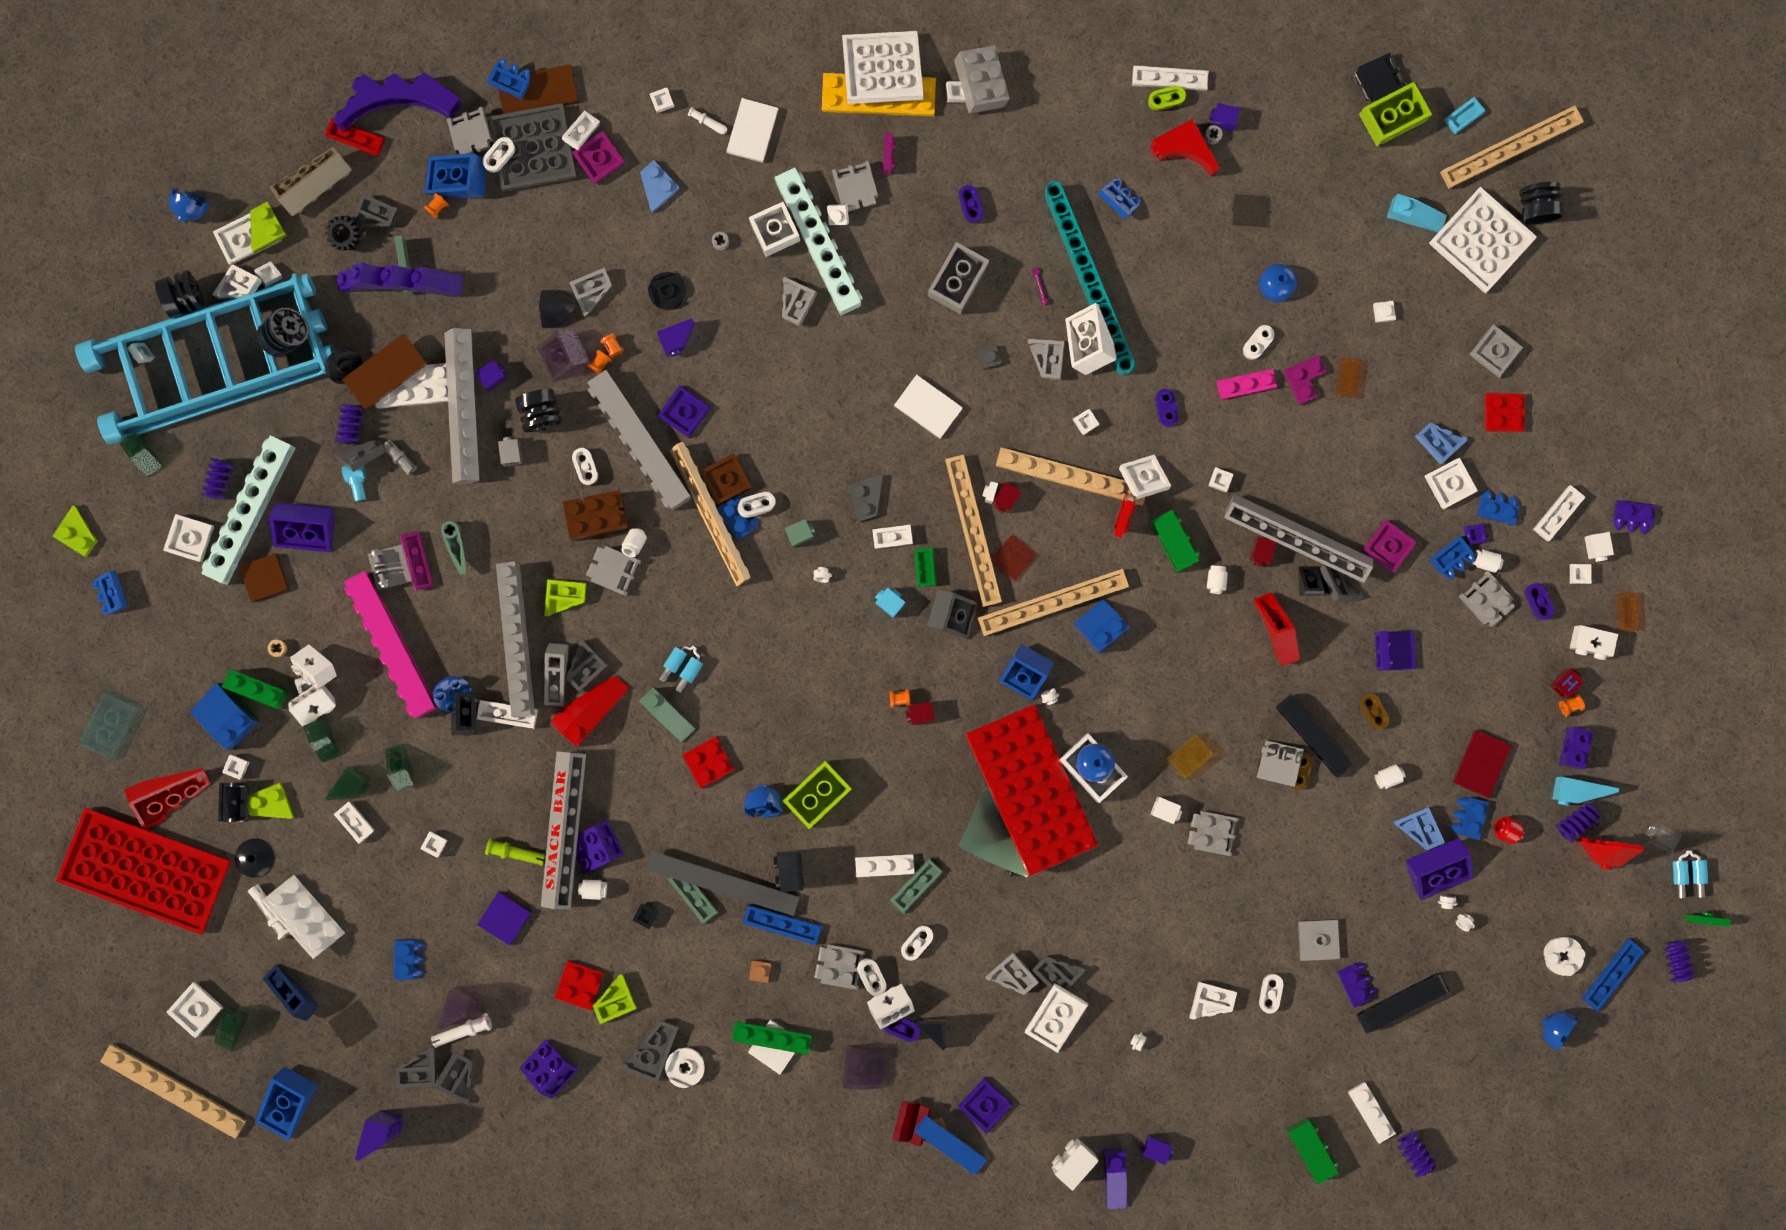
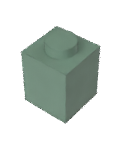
(800, 532)

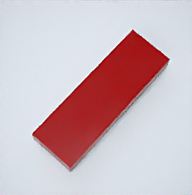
(356, 138)

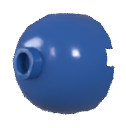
(187, 205)
(1278, 283)
(1095, 762)
(763, 801)
(1558, 1028)

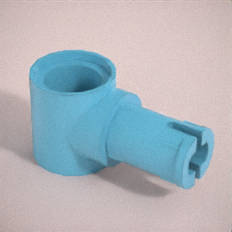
(356, 481)

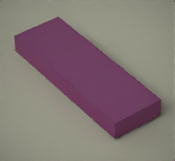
(416, 561)

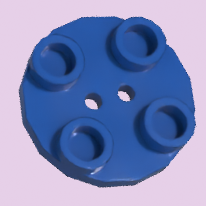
(444, 698)

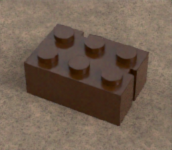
(595, 515)

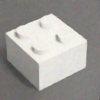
(774, 229)
(1074, 1163)

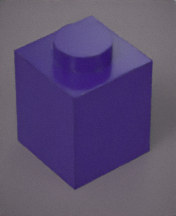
(1224, 116)
(491, 375)
(1157, 1150)

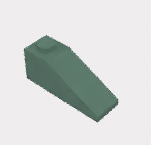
(666, 714)

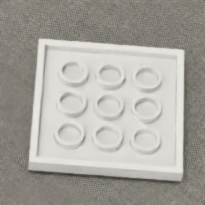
(882, 67)
(1482, 240)

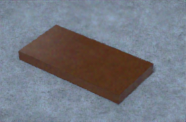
(545, 89)
(384, 372)

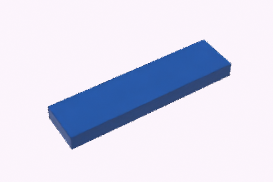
(782, 924)
(1613, 975)
(950, 1145)

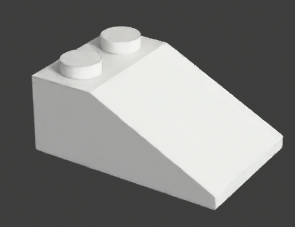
(1089, 340)

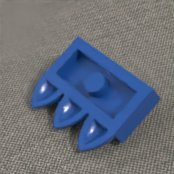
(508, 80)
(1119, 198)
(1497, 508)
(737, 524)
(1451, 556)
(110, 592)
(1472, 817)
(406, 959)

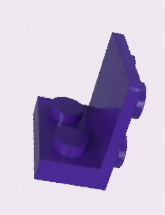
(1395, 650)
(597, 847)
(548, 1070)

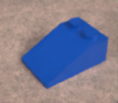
(456, 176)
(224, 717)
(285, 1102)

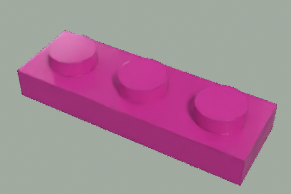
(1246, 384)

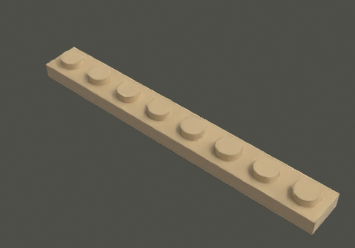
(1511, 147)
(1064, 474)
(710, 514)
(973, 530)
(1053, 602)
(173, 1091)

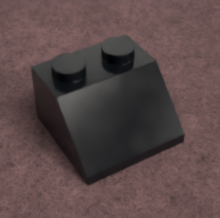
(790, 871)

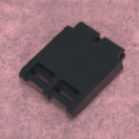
(1379, 78)

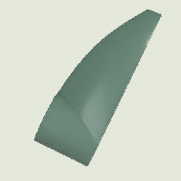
(454, 545)

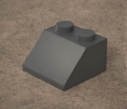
(952, 614)

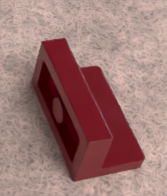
(908, 1119)

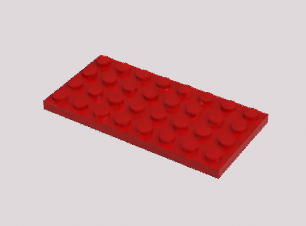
(1031, 790)
(143, 871)

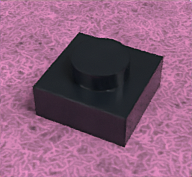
(645, 915)

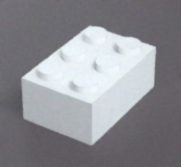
(1097, 790)

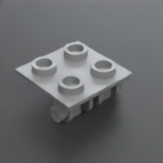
(389, 567)
(1280, 763)

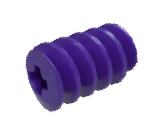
(349, 424)
(216, 479)
(1578, 822)
(1679, 959)
(1417, 1154)

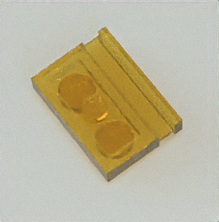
(1189, 756)

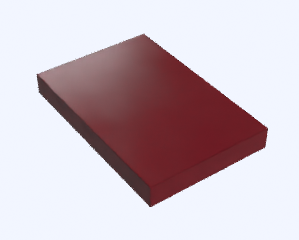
(1481, 764)

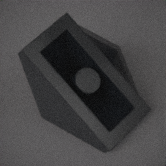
(554, 308)
(1311, 582)
(935, 1029)

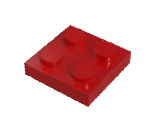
(1504, 412)
(1122, 522)
(708, 762)
(579, 985)

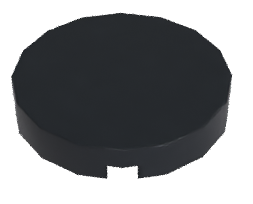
(671, 295)
(342, 363)

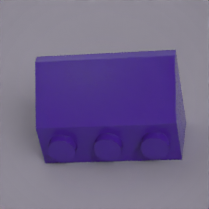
(302, 527)
(1440, 868)
(377, 1132)

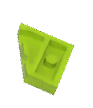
(264, 227)
(76, 532)
(563, 595)
(270, 803)
(615, 1001)

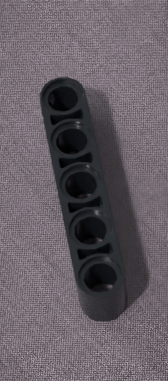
(1314, 736)
(1403, 1002)

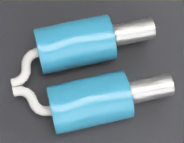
(674, 662)
(1699, 874)

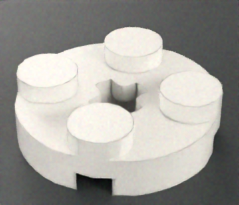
(1575, 956)
(674, 1071)

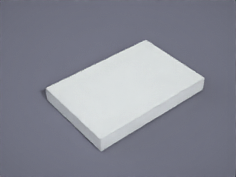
(752, 130)
(236, 240)
(928, 406)
(1056, 1017)

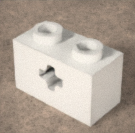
(1604, 641)
(313, 667)
(311, 704)
(890, 1006)

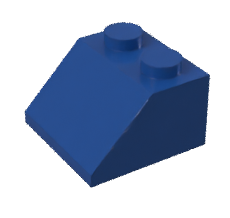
(1101, 625)
(1026, 672)

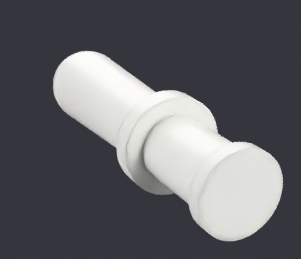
(718, 127)

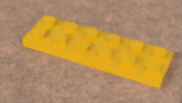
(835, 99)

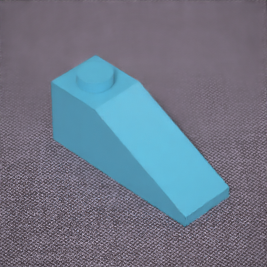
(1416, 213)
(1577, 791)

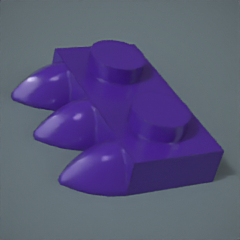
(1633, 514)
(1356, 984)

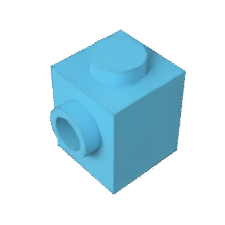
(889, 601)

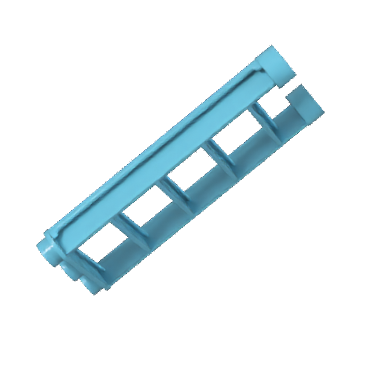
(115, 429)

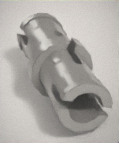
(399, 457)

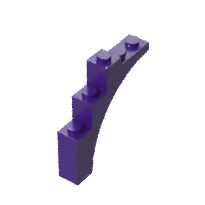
(395, 91)
(393, 277)

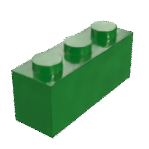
(1175, 540)
(255, 689)
(1312, 1150)

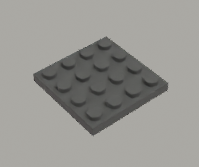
(539, 147)

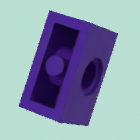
(1576, 748)

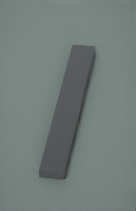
(722, 883)

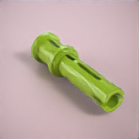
(505, 850)

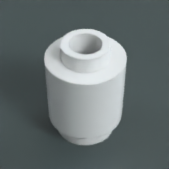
(633, 542)
(1488, 560)
(1217, 579)
(1389, 777)
(592, 889)

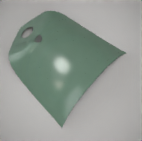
(989, 837)

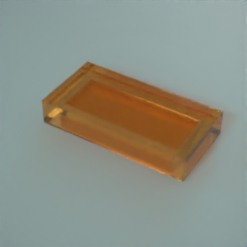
(1348, 378)
(1627, 612)

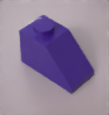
(676, 337)

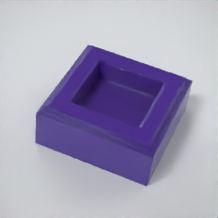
(1475, 534)

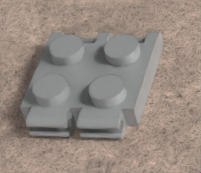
(471, 132)
(856, 186)
(612, 569)
(1488, 600)
(1212, 832)
(838, 966)

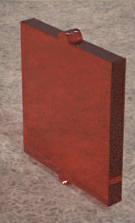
(1013, 558)

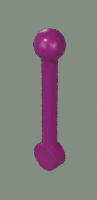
(1035, 271)

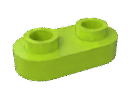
(1166, 98)

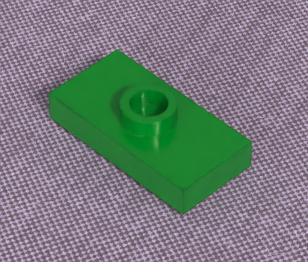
(925, 567)
(1708, 919)

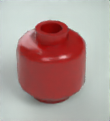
(1509, 830)

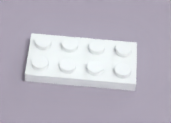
(424, 387)
(303, 917)

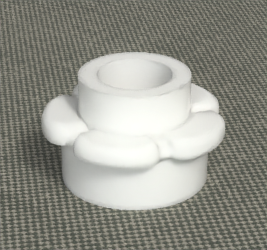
(822, 575)
(1049, 696)
(1447, 901)
(1465, 922)
(1138, 1041)

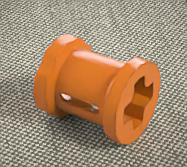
(436, 206)
(612, 345)
(599, 362)
(899, 698)
(1571, 705)

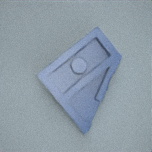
(657, 185)
(1439, 441)
(1421, 828)

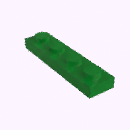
(771, 1037)

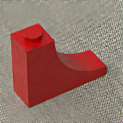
(1187, 143)
(1279, 629)

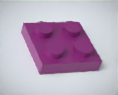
(598, 157)
(1389, 546)

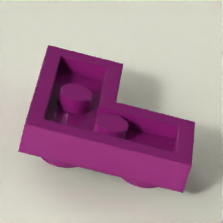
(1300, 376)

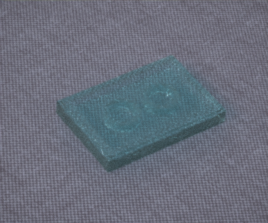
(108, 726)

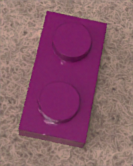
(889, 146)

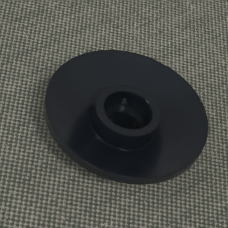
(263, 858)

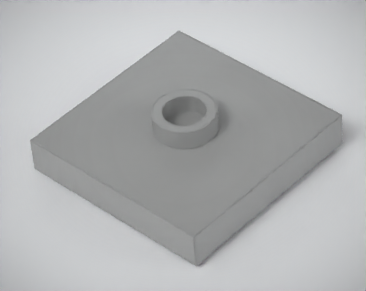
(1496, 350)
(1318, 940)

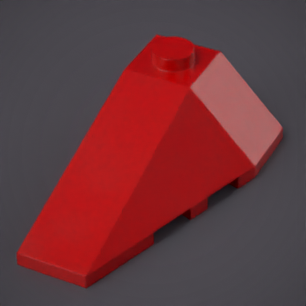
(585, 713)
(157, 797)
(1609, 853)

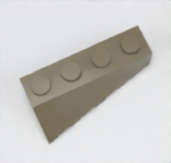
(311, 181)

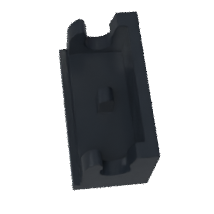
(233, 802)

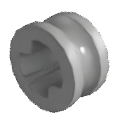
(1213, 128)
(725, 238)

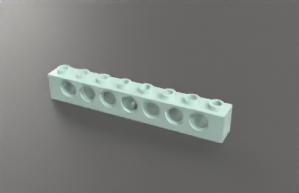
(792, 179)
(250, 520)

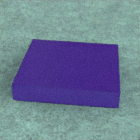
(684, 411)
(504, 918)
(985, 1105)

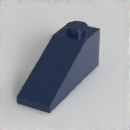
(291, 994)

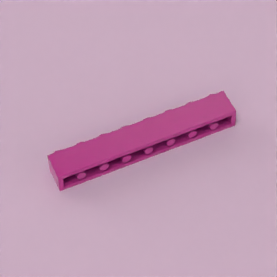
(390, 644)

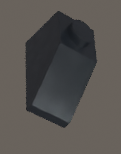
(463, 714)

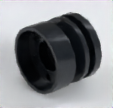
(1541, 203)
(176, 295)
(282, 332)
(538, 411)

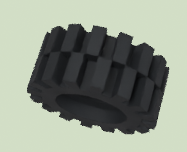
(333, 237)

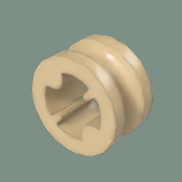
(277, 642)

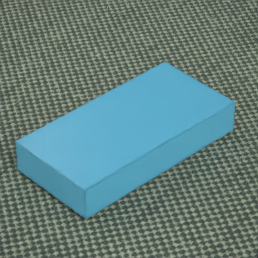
(1464, 115)

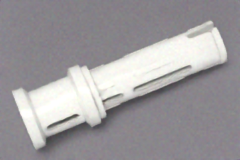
(258, 895)
(470, 1028)

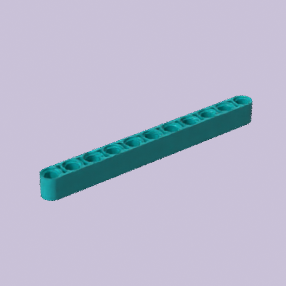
(1087, 269)

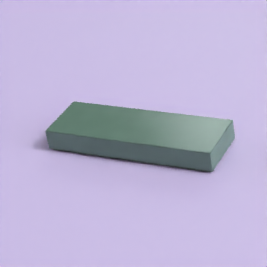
(402, 255)
(916, 885)
(695, 899)

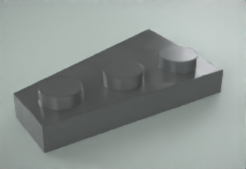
(653, 1052)

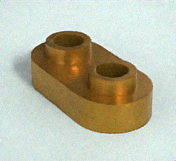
(1376, 709)
(1304, 772)

